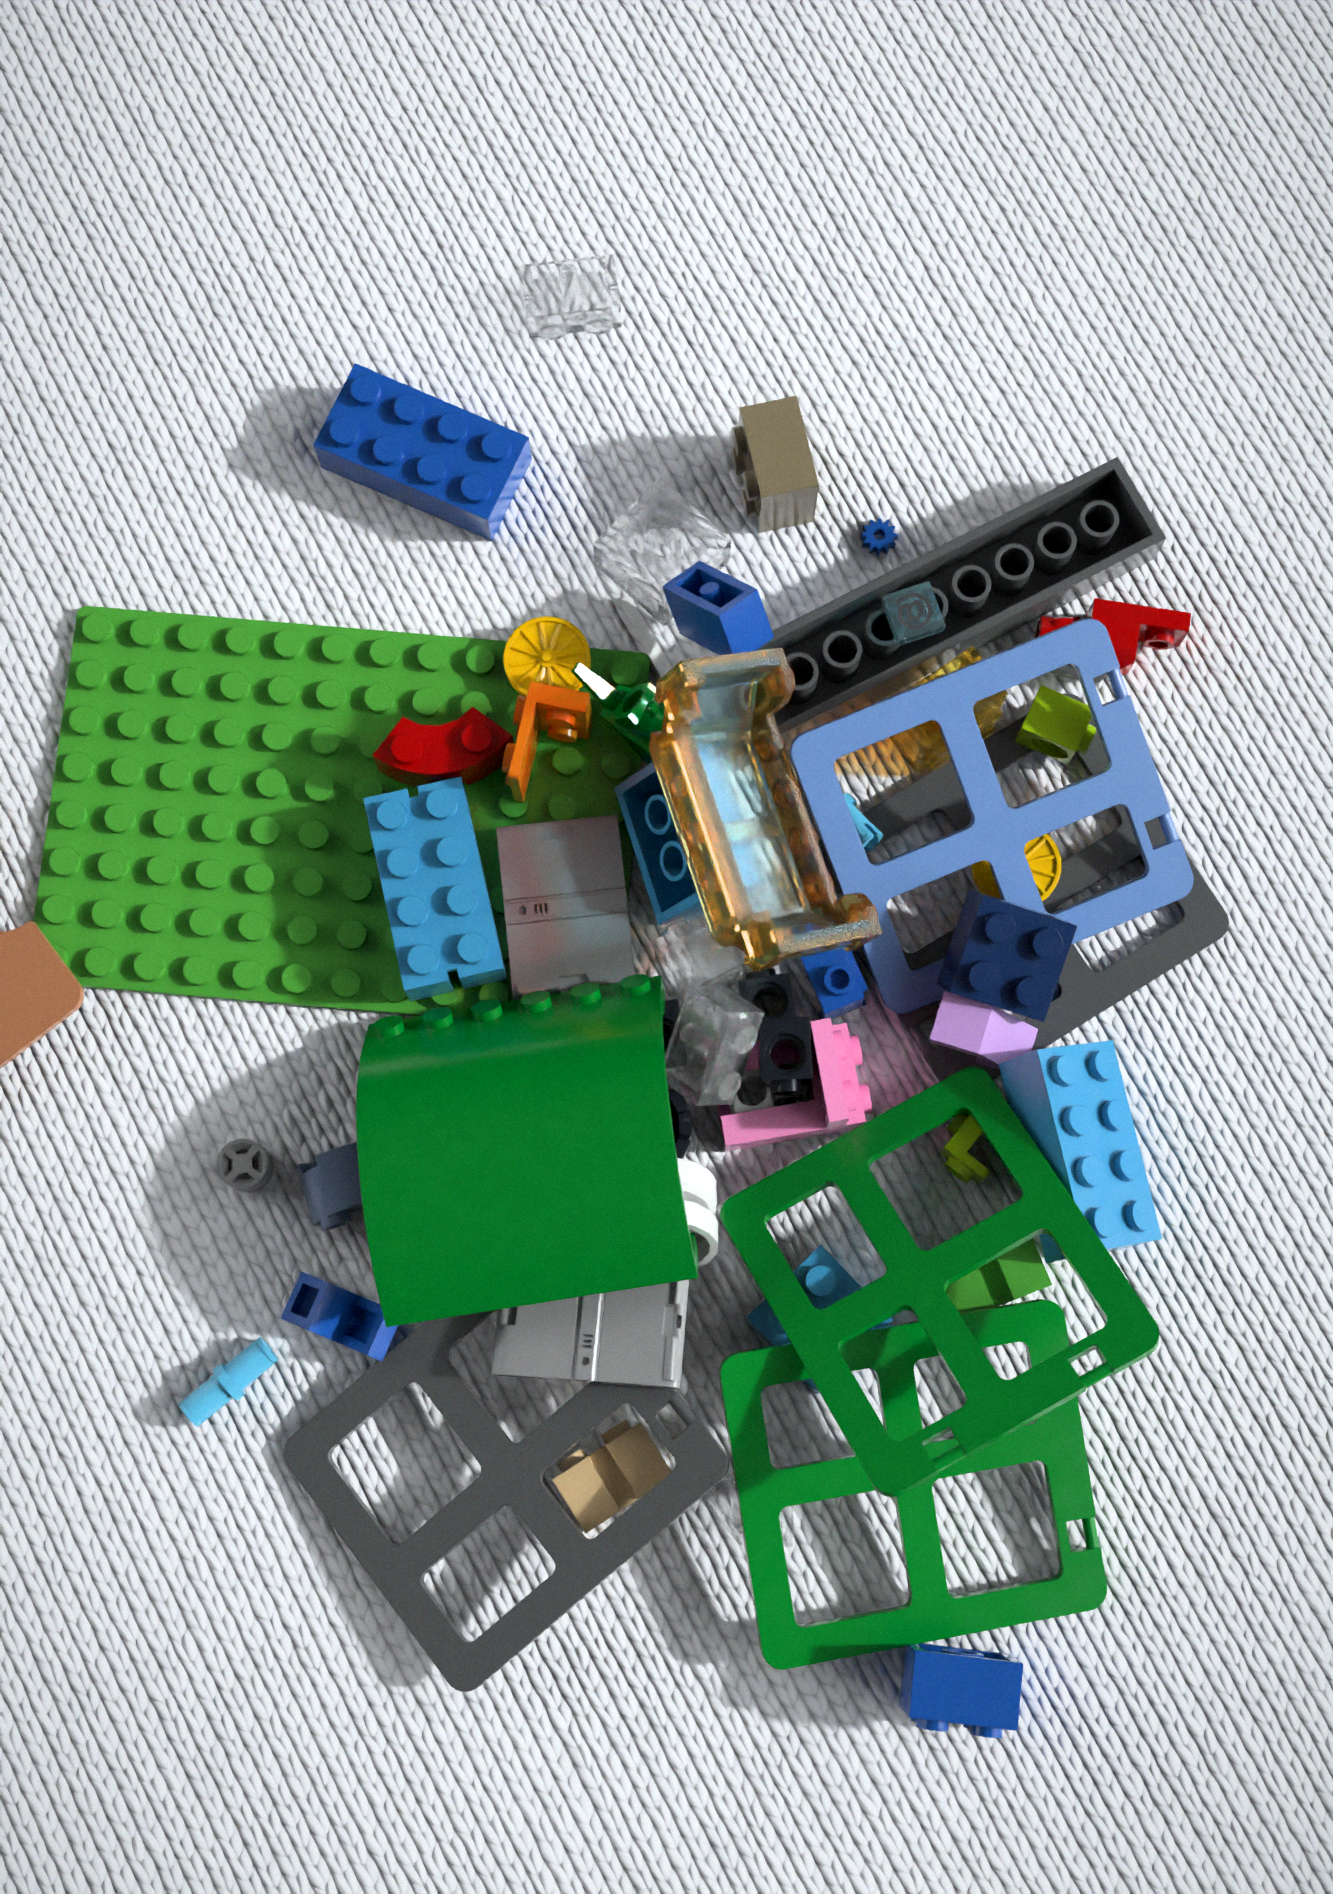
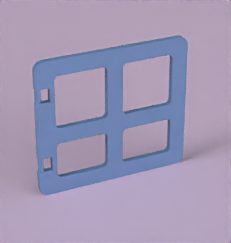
(995, 829)

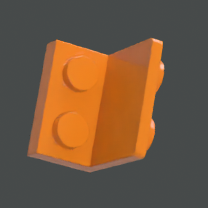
(547, 708)

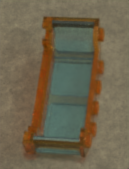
(746, 814)

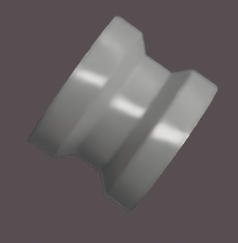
(237, 1159)

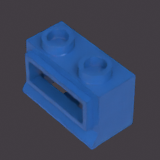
(835, 982)

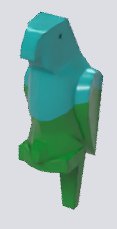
(627, 710)

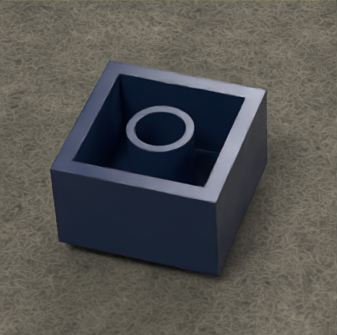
(1006, 955)

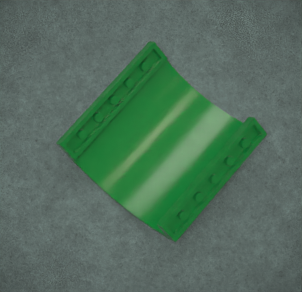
(520, 1152)

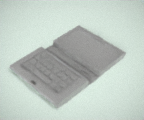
(565, 904)
(597, 1337)

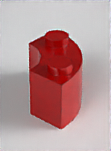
(433, 753)

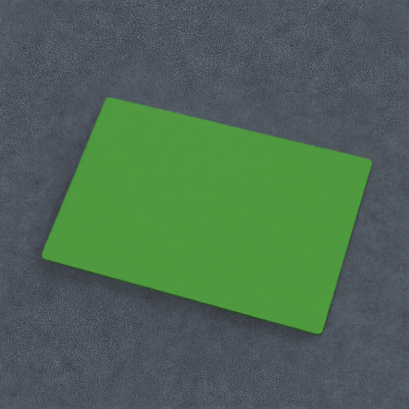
(220, 815)

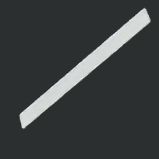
(645, 635)

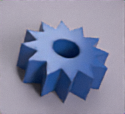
(878, 528)

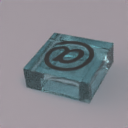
(913, 613)

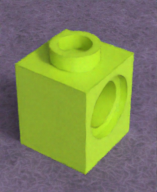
(1057, 726)

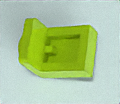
(959, 1162)

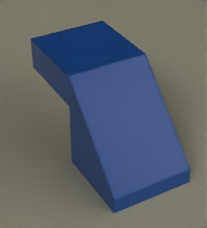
(339, 1316)

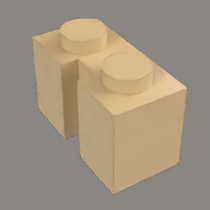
(611, 1476)

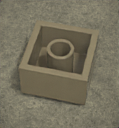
(775, 465)

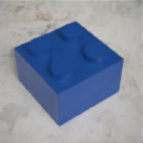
(962, 1688)

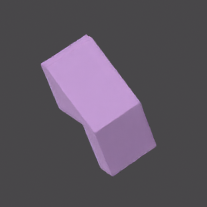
(981, 1030)

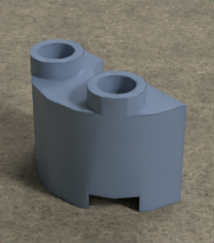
(332, 1186)

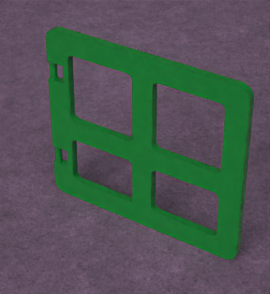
(919, 1280)
(930, 1610)

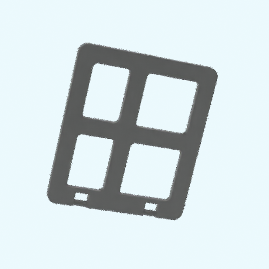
(1081, 990)
(508, 1476)

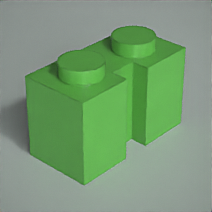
(1001, 1280)

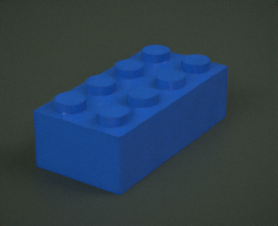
(423, 451)

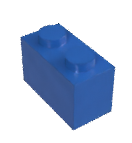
(717, 610)

